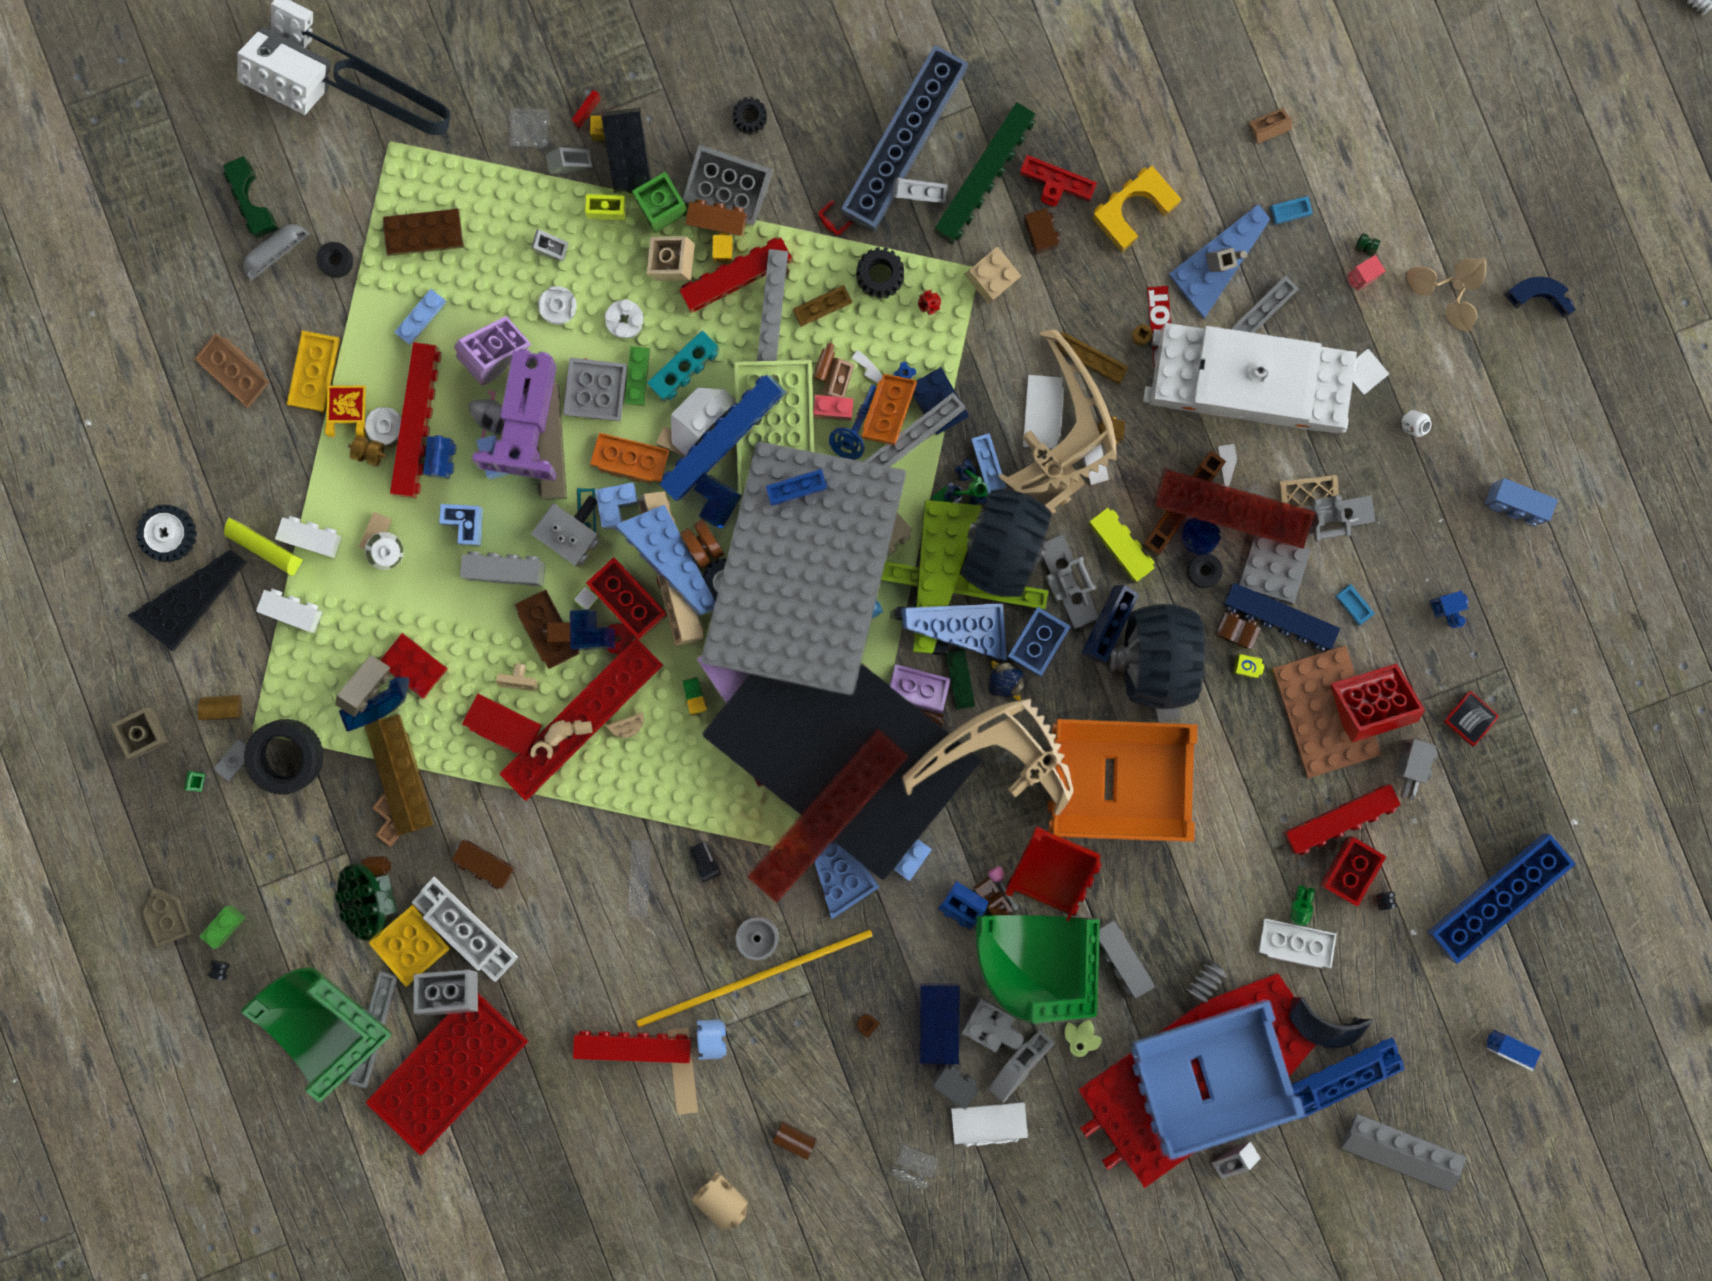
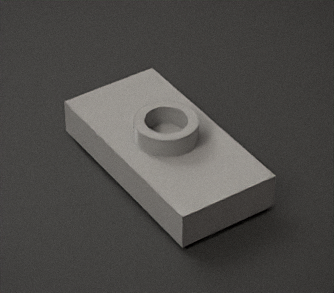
(232, 761)

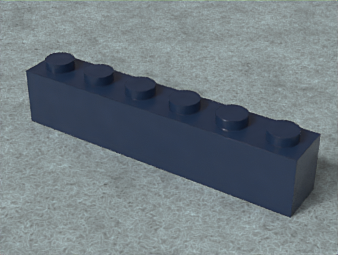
(1281, 616)

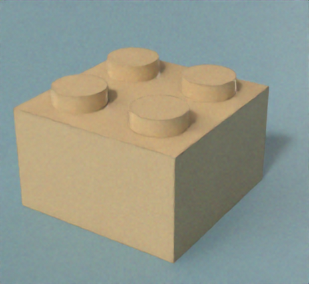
(670, 258)
(992, 275)

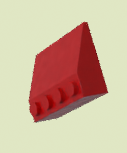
(1376, 702)

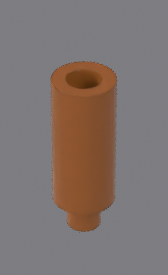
(824, 363)

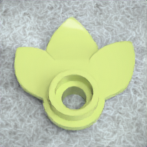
(1082, 1035)

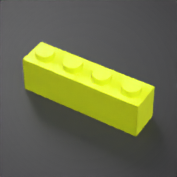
(1121, 545)

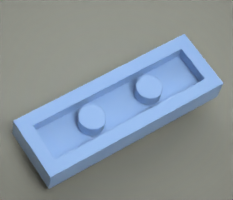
(420, 317)
(988, 462)

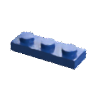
(796, 487)

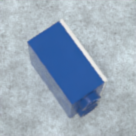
(1513, 1049)

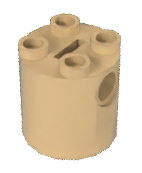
(721, 1202)

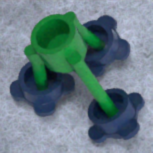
(976, 489)

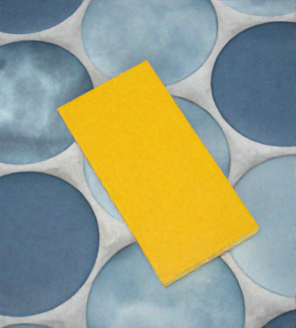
(313, 371)

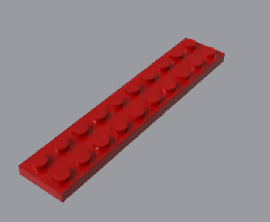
(594, 704)

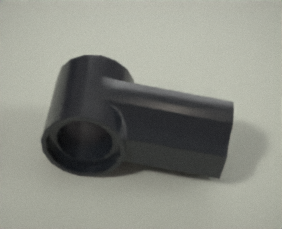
(706, 865)

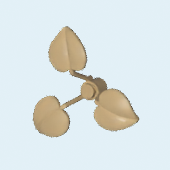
(1468, 274)

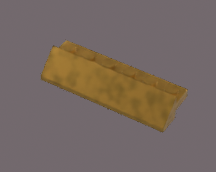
(399, 774)

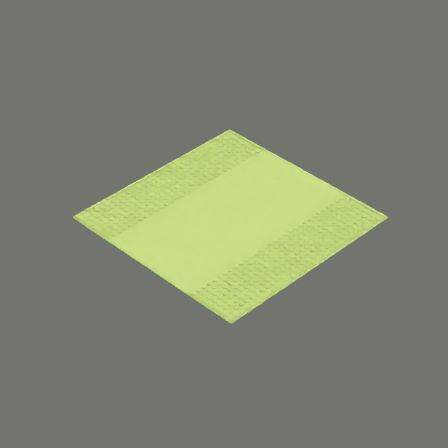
(473, 625)

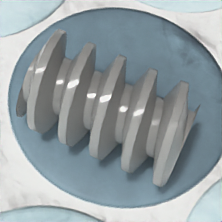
(1207, 981)

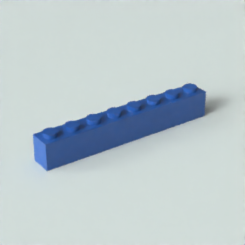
(722, 437)

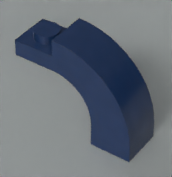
(1543, 288)

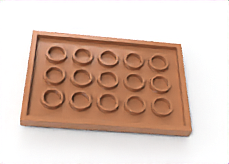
(1314, 714)

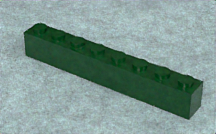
(985, 172)

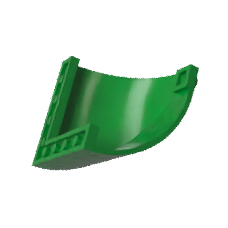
(1040, 965)
(317, 1027)

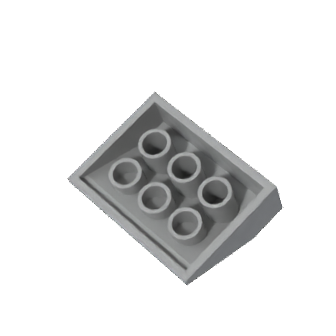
(728, 181)

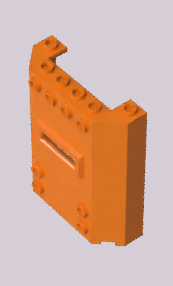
(1148, 783)

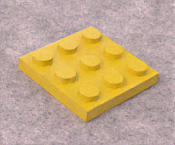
(409, 945)

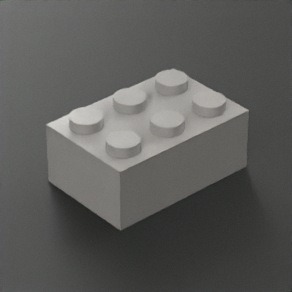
(446, 992)

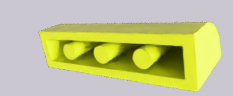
(262, 546)

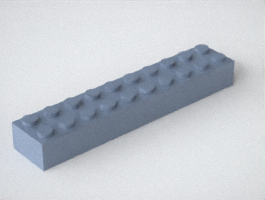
(904, 137)

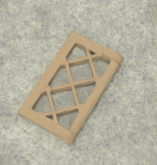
(1298, 482)

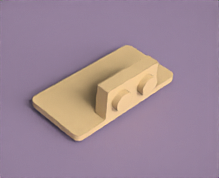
(1054, 496)

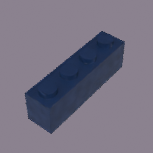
(1110, 623)

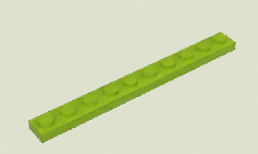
(909, 576)

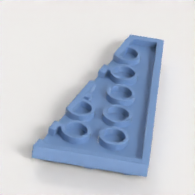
(1193, 275)
(665, 551)
(965, 626)
(843, 879)

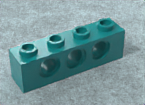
(699, 342)

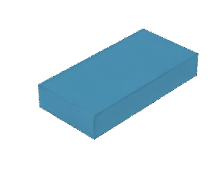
(1291, 210)
(1354, 604)

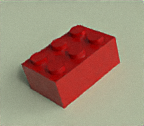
(1353, 871)

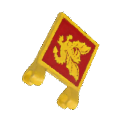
(346, 406)

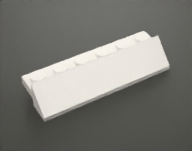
(464, 930)

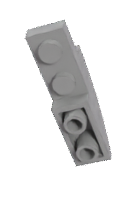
(1019, 1065)

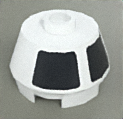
(384, 550)

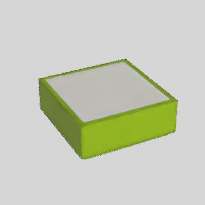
(586, 598)

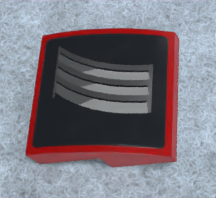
(1471, 718)

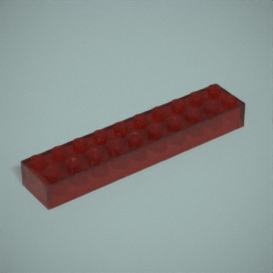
(827, 815)

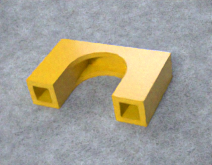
(1147, 184)

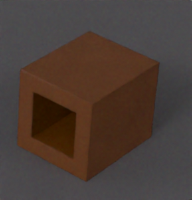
(557, 633)

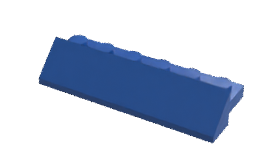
(1348, 1076)

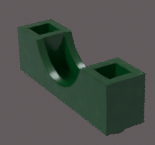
(241, 175)

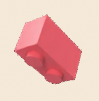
(1366, 273)
(833, 407)

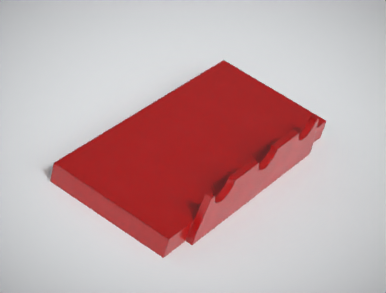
(501, 725)

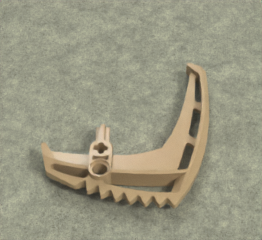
(1081, 439)
(1014, 738)

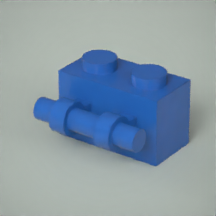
(439, 457)
(1450, 606)
(963, 905)

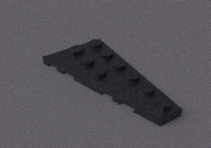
(182, 606)

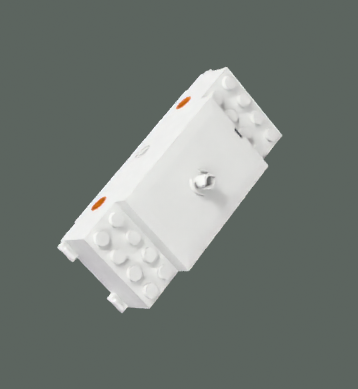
(1252, 377)

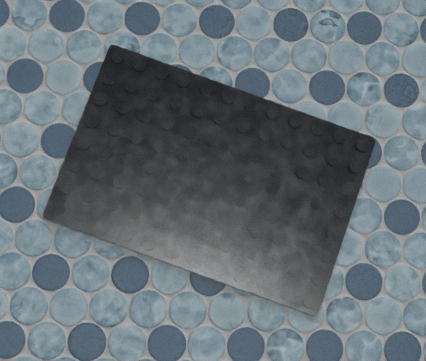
(804, 735)

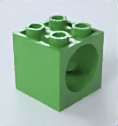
(660, 202)

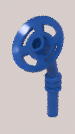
(852, 437)

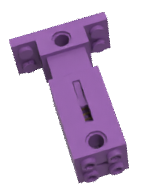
(524, 417)

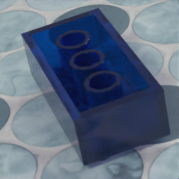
(939, 1023)

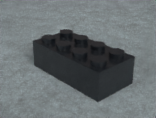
(626, 149)

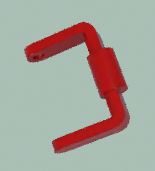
(828, 224)

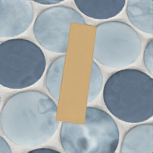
(684, 1081)

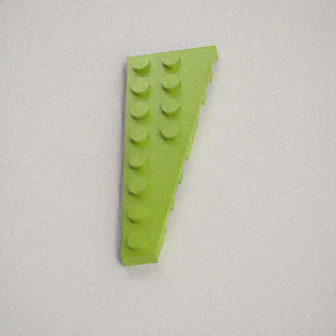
(941, 557)

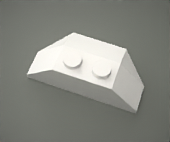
(698, 416)

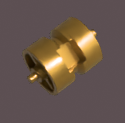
(365, 450)

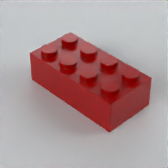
(626, 598)

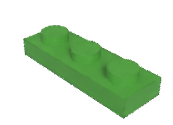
(637, 376)

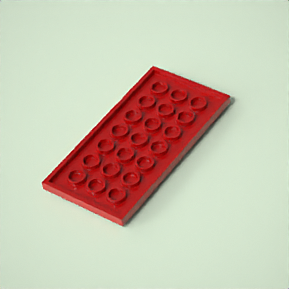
(446, 1074)

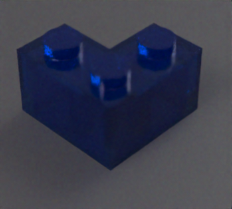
(720, 500)
(586, 635)

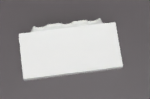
(1044, 409)
(1297, 944)
(989, 1124)

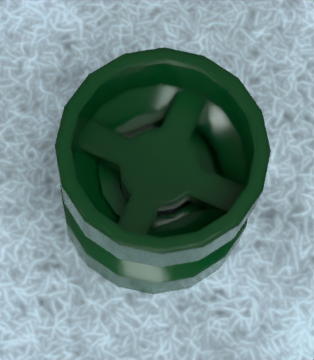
(1367, 245)

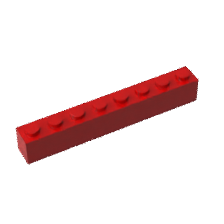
(414, 420)

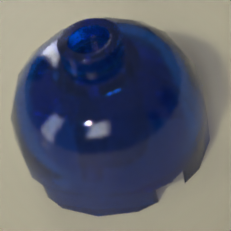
(1200, 536)

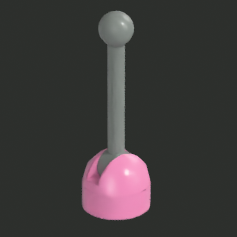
(997, 876)

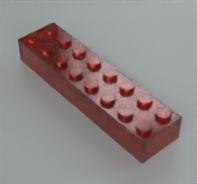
(1233, 508)

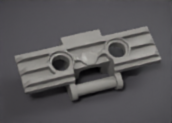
(1332, 510)
(1064, 585)

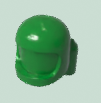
(1302, 909)

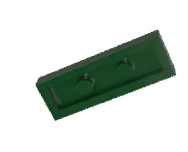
(960, 679)

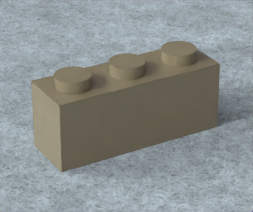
(363, 686)

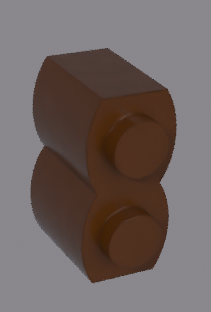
(1238, 631)

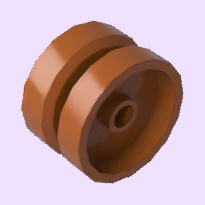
(701, 544)

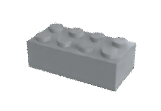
(502, 570)

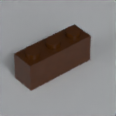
(483, 864)

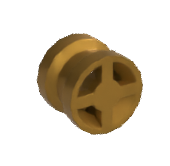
(1139, 337)

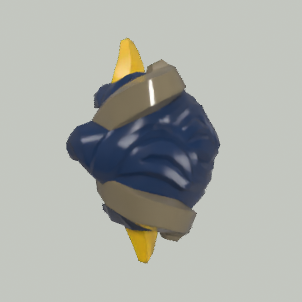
(1006, 680)

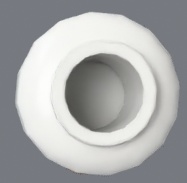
(1416, 423)

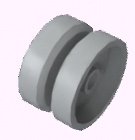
(759, 926)

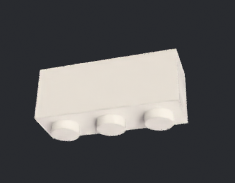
(308, 536)
(289, 610)

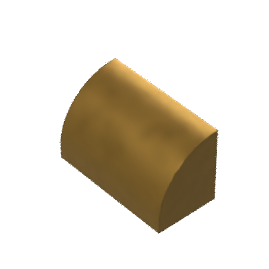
(220, 707)

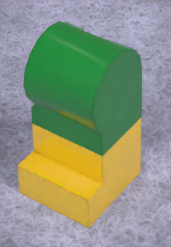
(694, 696)

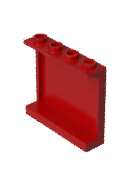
(1054, 872)

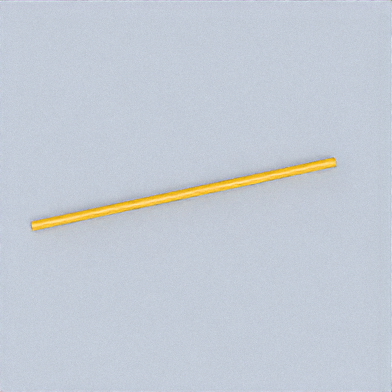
(754, 978)

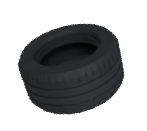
(259, 769)

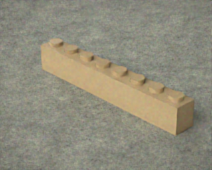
(682, 618)

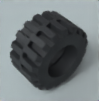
(880, 257)

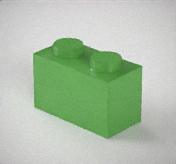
(222, 927)

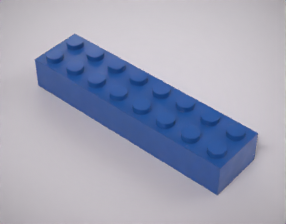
(1501, 898)

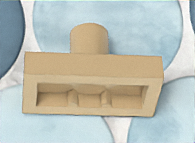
(517, 680)

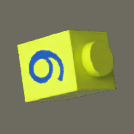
(1248, 666)

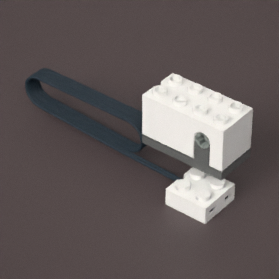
(292, 75)

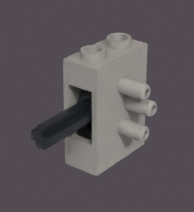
(567, 533)

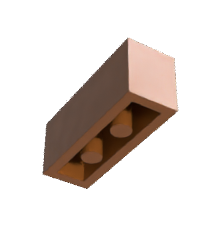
(716, 217)

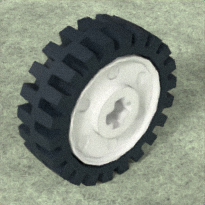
(152, 536)

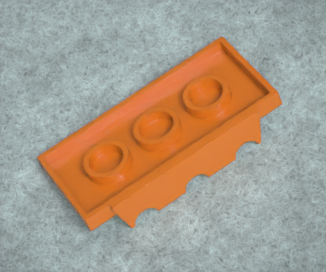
(888, 409)
(629, 459)

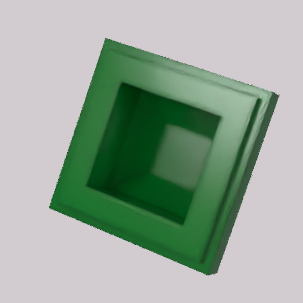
(194, 781)

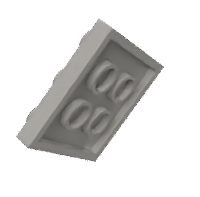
(595, 389)
(1274, 569)

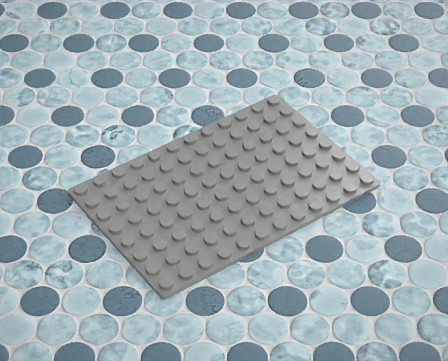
(804, 570)

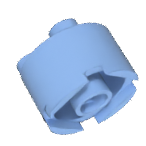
(710, 1039)

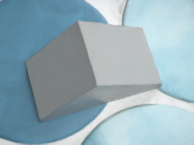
(549, 245)

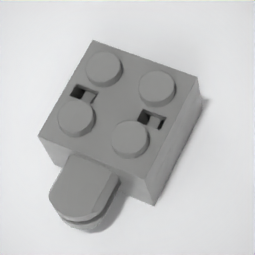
(1415, 765)
(991, 1028)

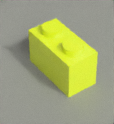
(605, 207)

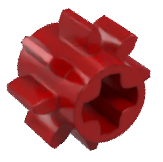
(929, 302)

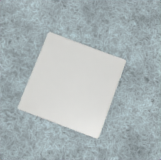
(1368, 372)

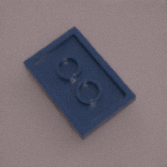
(931, 391)

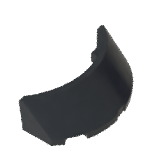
(1320, 1031)

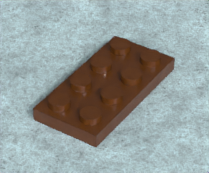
(423, 232)

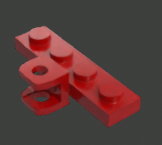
(1057, 181)

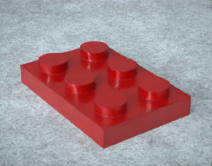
(414, 662)

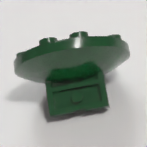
(364, 901)

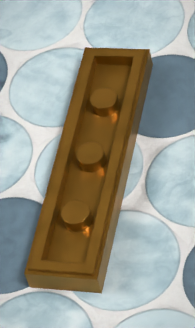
(1095, 359)

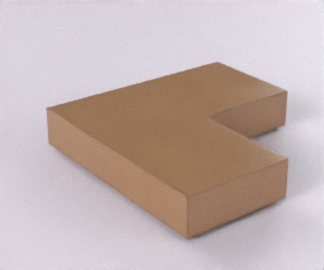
(388, 831)

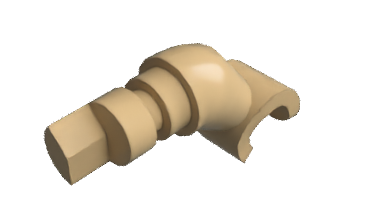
(560, 731)

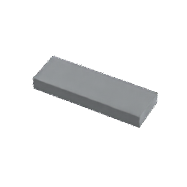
(919, 190)

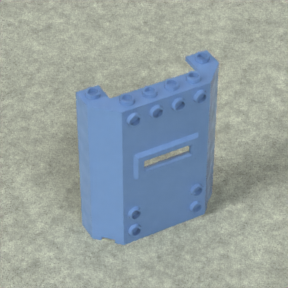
(1240, 1070)

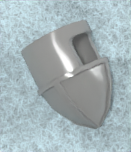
(487, 415)

